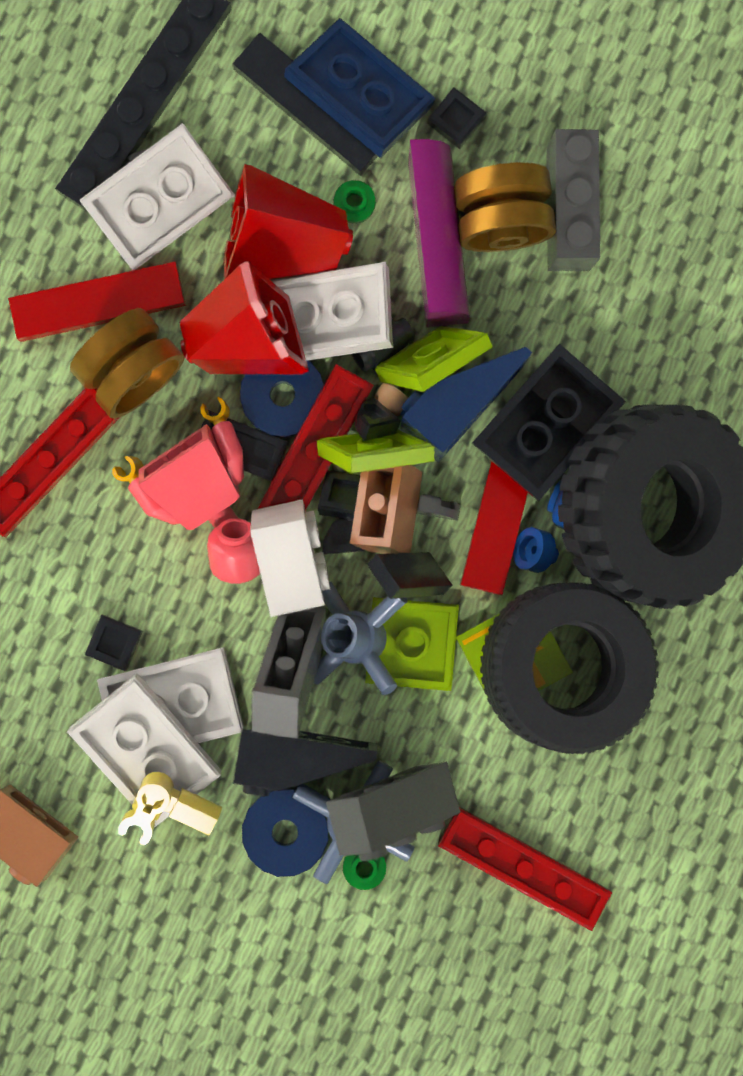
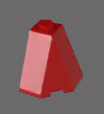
(283, 228)
(244, 328)

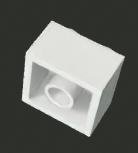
(286, 557)

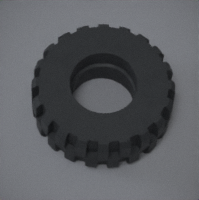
(606, 496)

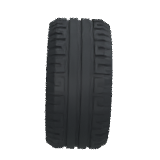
(625, 677)

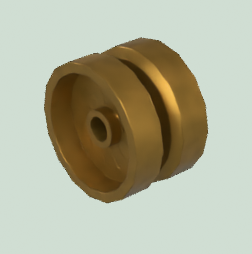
(505, 207)
(126, 362)

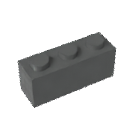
(575, 199)
(288, 673)
(393, 810)

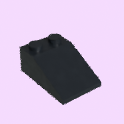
(547, 421)
(282, 762)

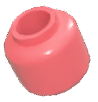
(232, 552)

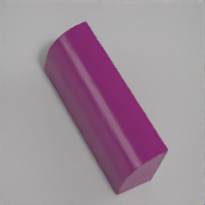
(437, 233)

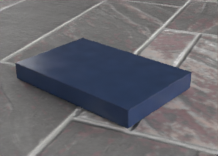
(359, 87)

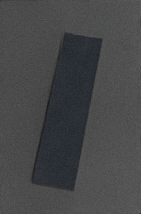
(265, 68)

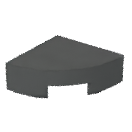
(436, 507)

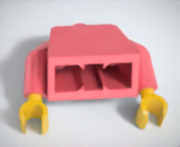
(193, 478)

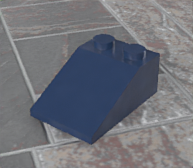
(455, 403)

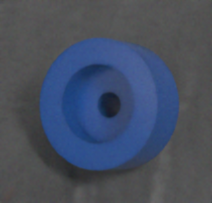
(535, 550)

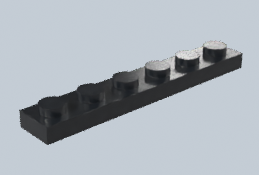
(144, 96)

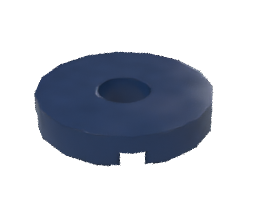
(275, 419)
(270, 854)

